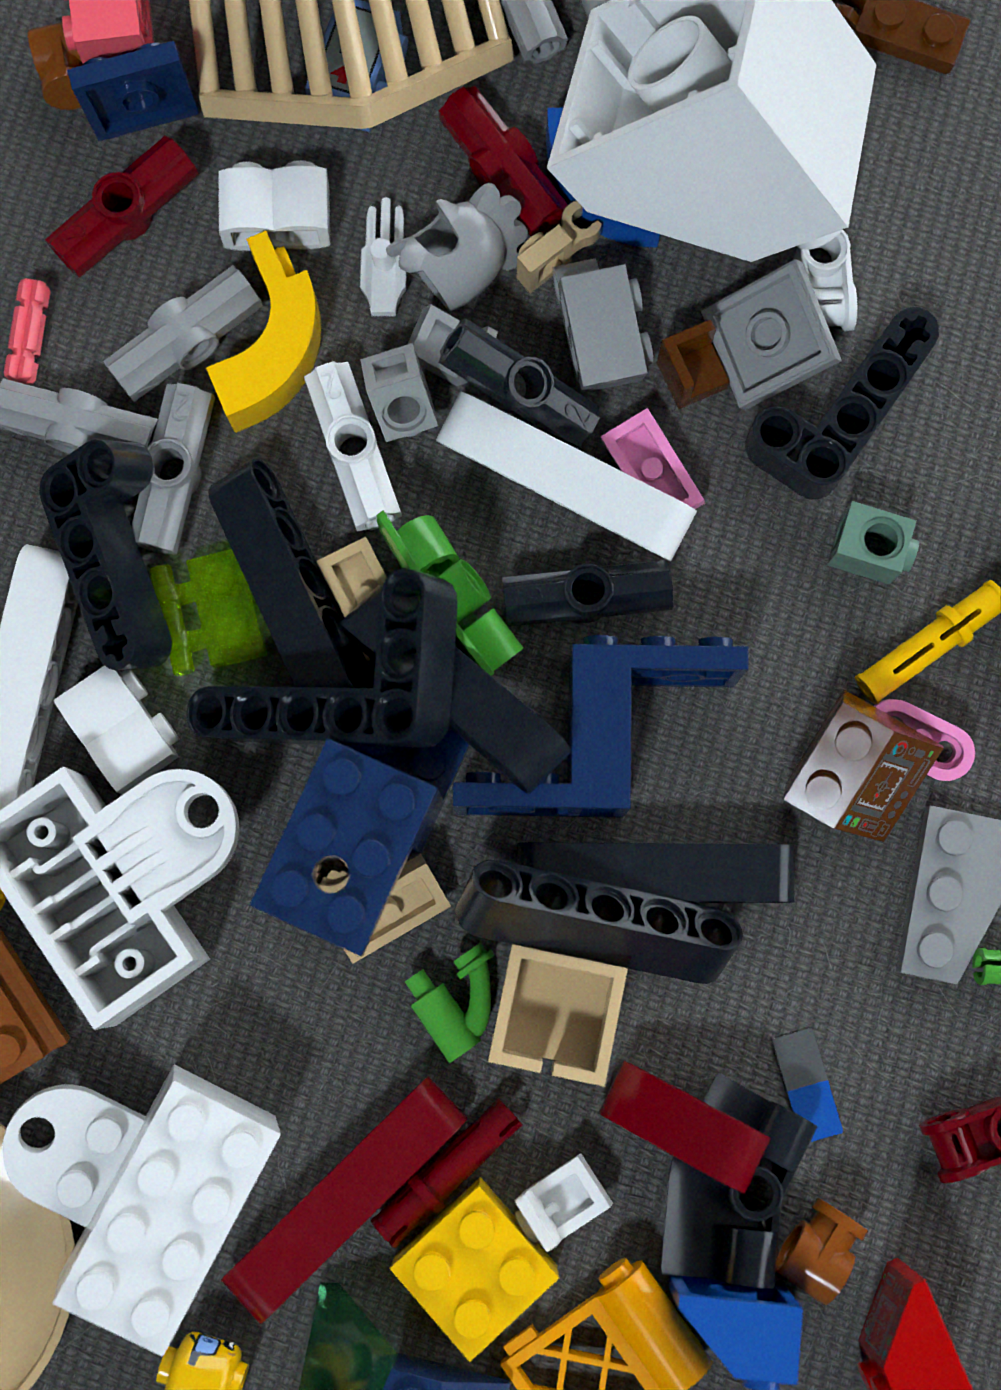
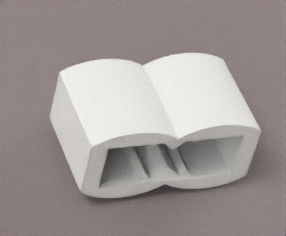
(283, 201)
(117, 728)

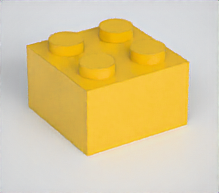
(474, 1269)

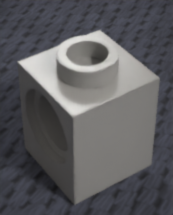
(398, 392)

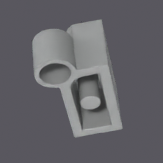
(602, 324)

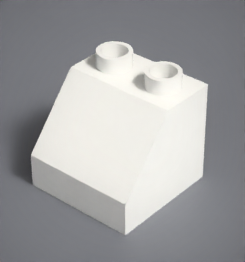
(718, 121)

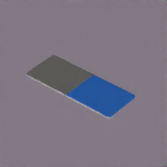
(807, 1081)

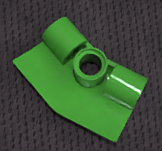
(426, 549)

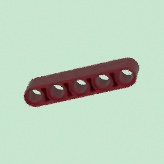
(344, 1200)

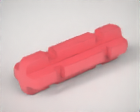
(27, 331)

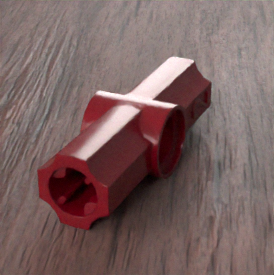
(502, 158)
(146, 183)

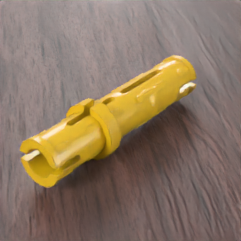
(881, 679)

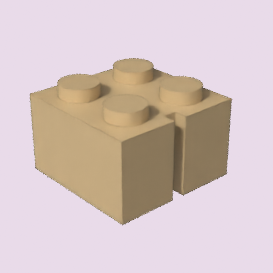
(558, 1012)

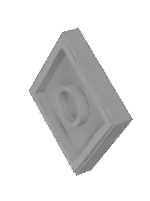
(771, 335)

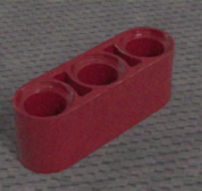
(684, 1126)

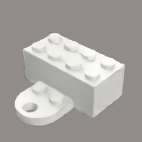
(106, 879)
(147, 1191)

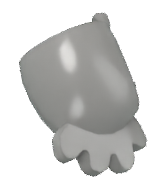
(464, 246)

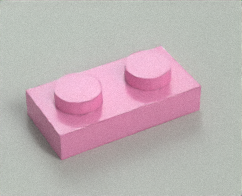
(647, 455)

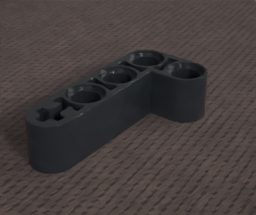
(857, 401)
(100, 551)

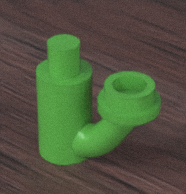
(441, 1014)

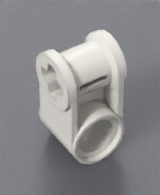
(833, 282)

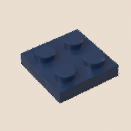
(133, 90)

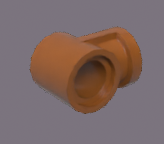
(51, 62)
(818, 1253)

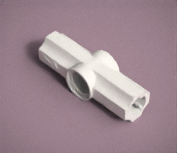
(344, 417)

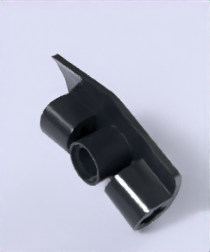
(704, 1220)

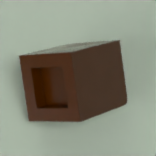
(692, 365)

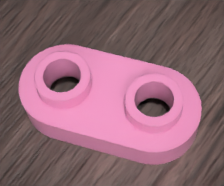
(938, 730)

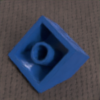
(746, 1327)

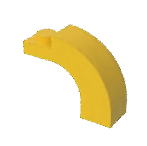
(274, 367)

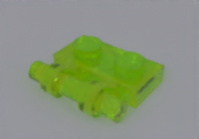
(224, 607)

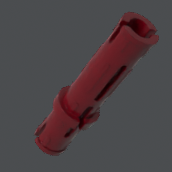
(440, 1178)

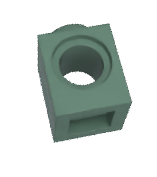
(852, 555)

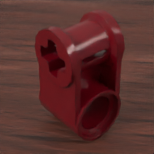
(965, 1140)

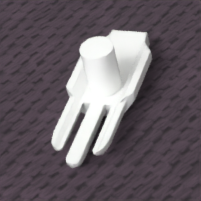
(380, 274)

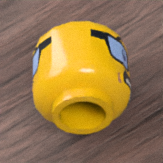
(203, 1364)

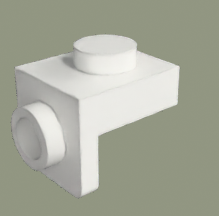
(561, 1203)

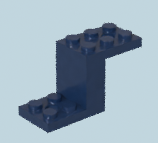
(601, 725)
(370, 813)

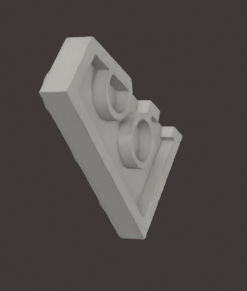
(950, 893)

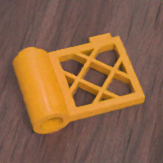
(637, 1322)

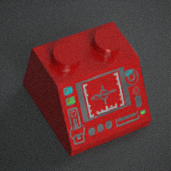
(907, 1338)

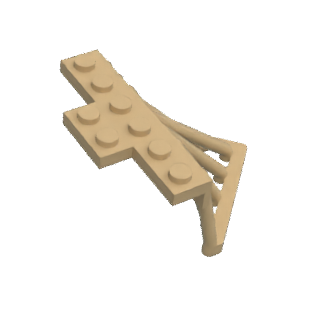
(363, 107)

